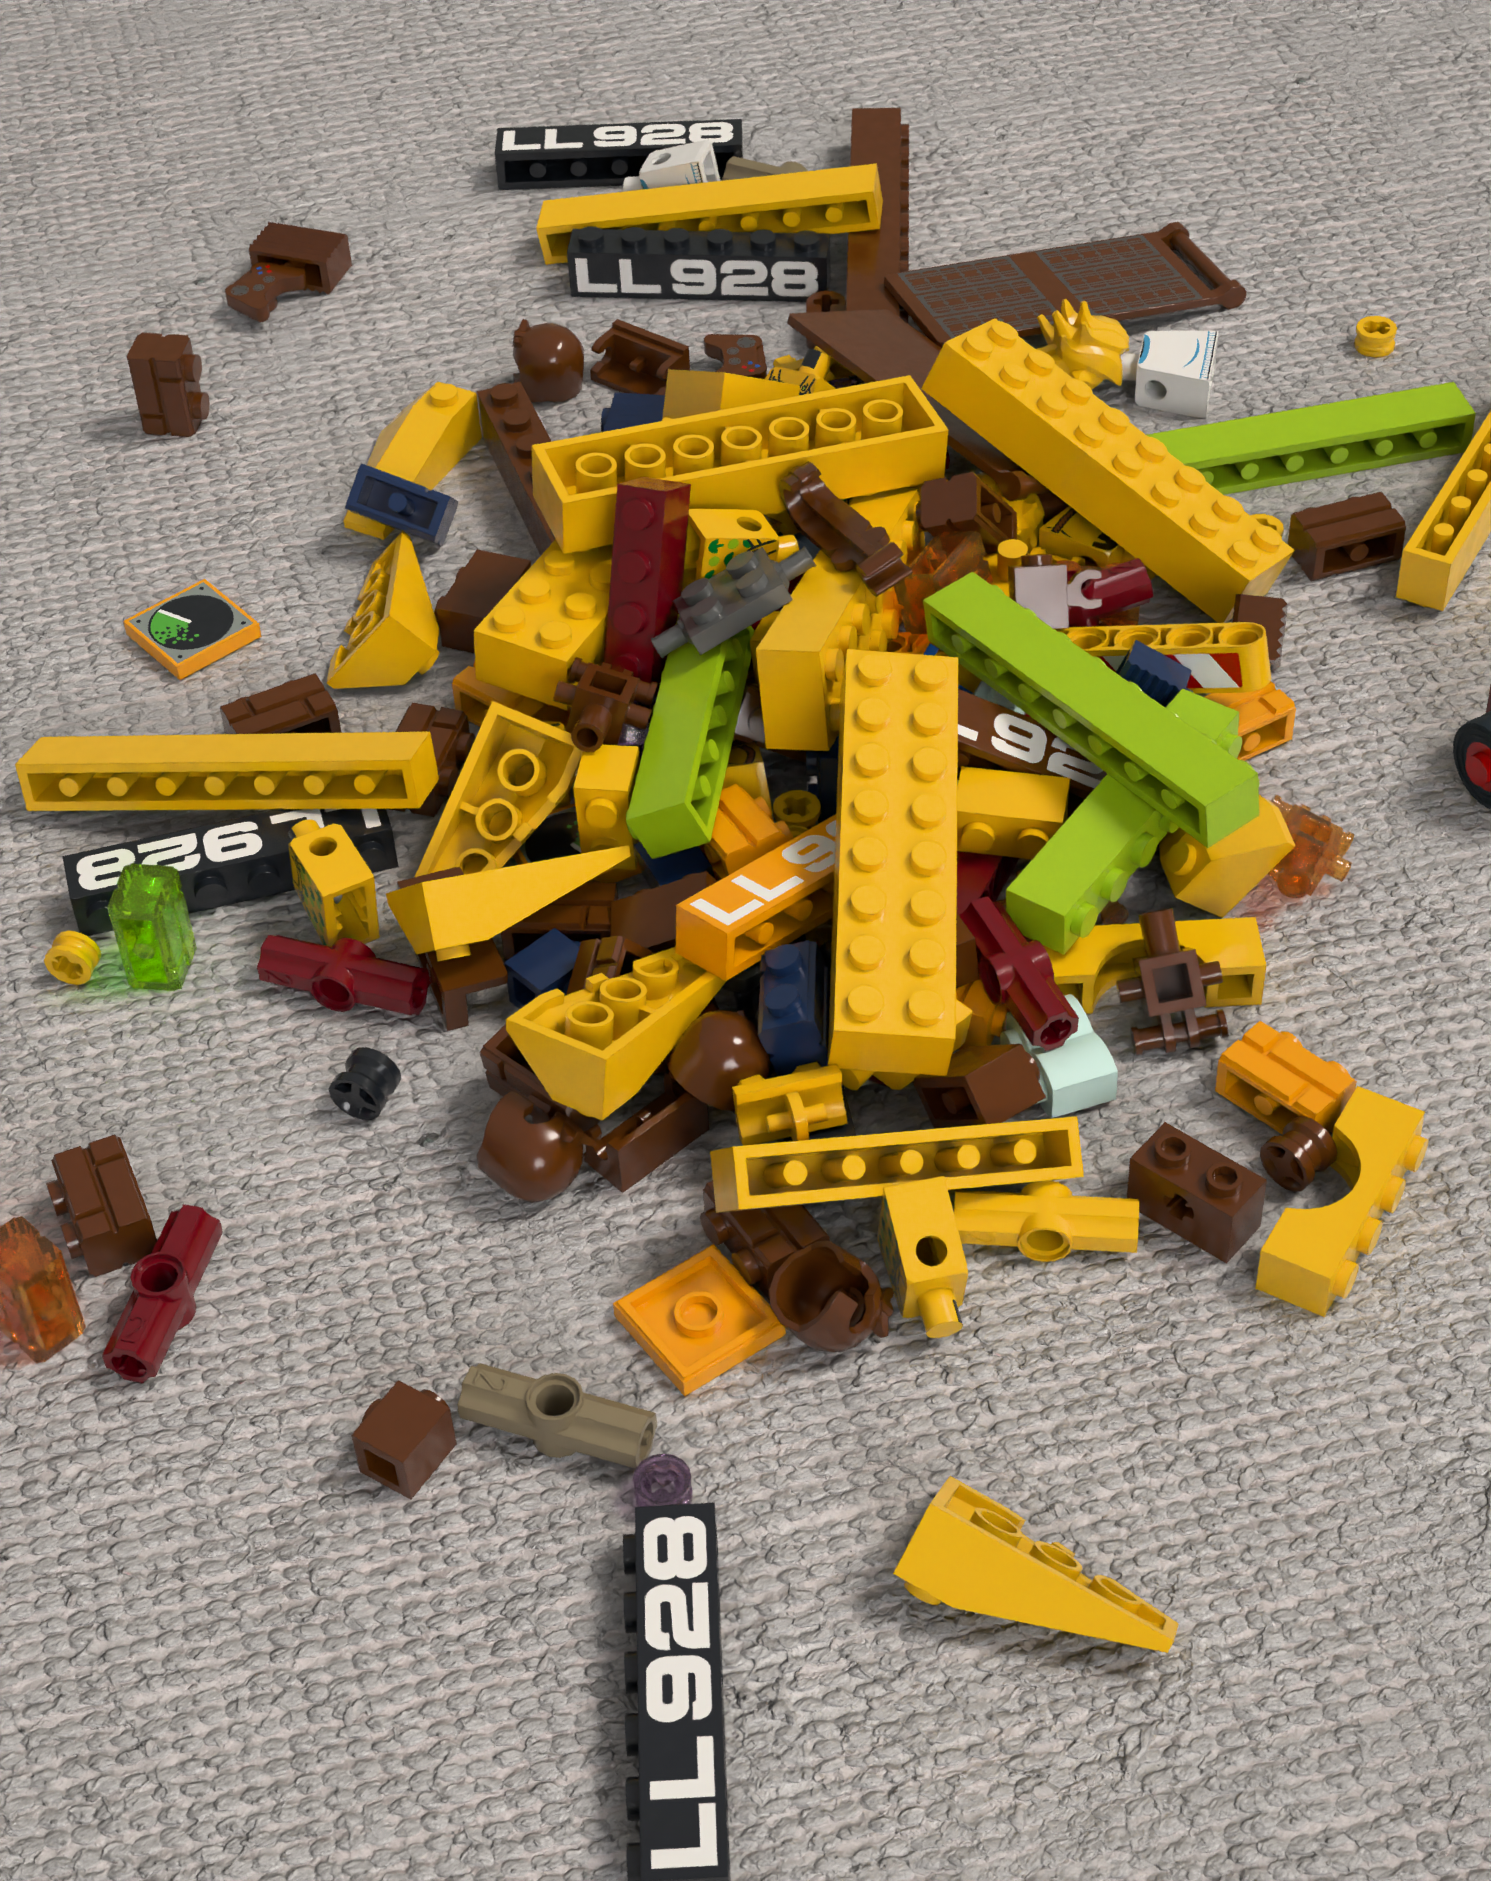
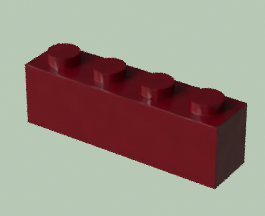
(645, 572)

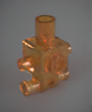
(1316, 851)

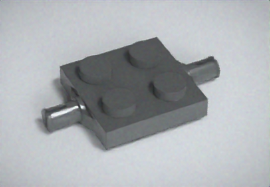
(732, 600)

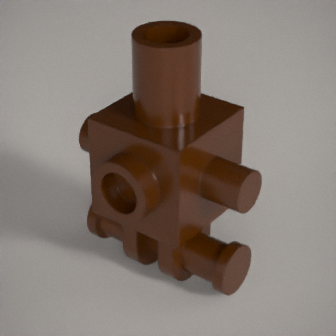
(603, 703)
(1169, 983)

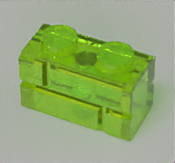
(152, 927)

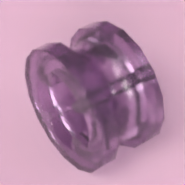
(663, 1470)

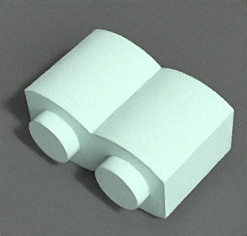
(1073, 1074)

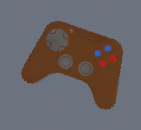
(258, 289)
(738, 353)

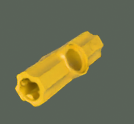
(1047, 1221)

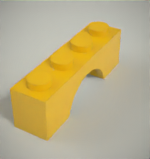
(1107, 954)
(1316, 1249)

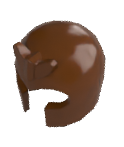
(548, 361)
(718, 1054)
(534, 1158)
(830, 1298)

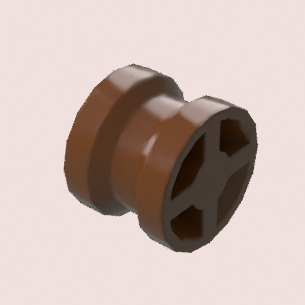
(1298, 1153)

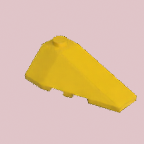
(423, 443)
(392, 628)
(502, 793)
(1229, 869)
(477, 906)
(611, 1036)
(982, 1563)

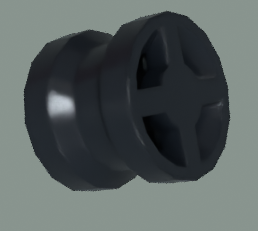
(365, 1083)

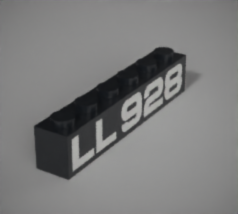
(601, 152)
(698, 264)
(220, 860)
(680, 1697)

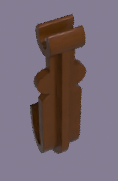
(841, 530)

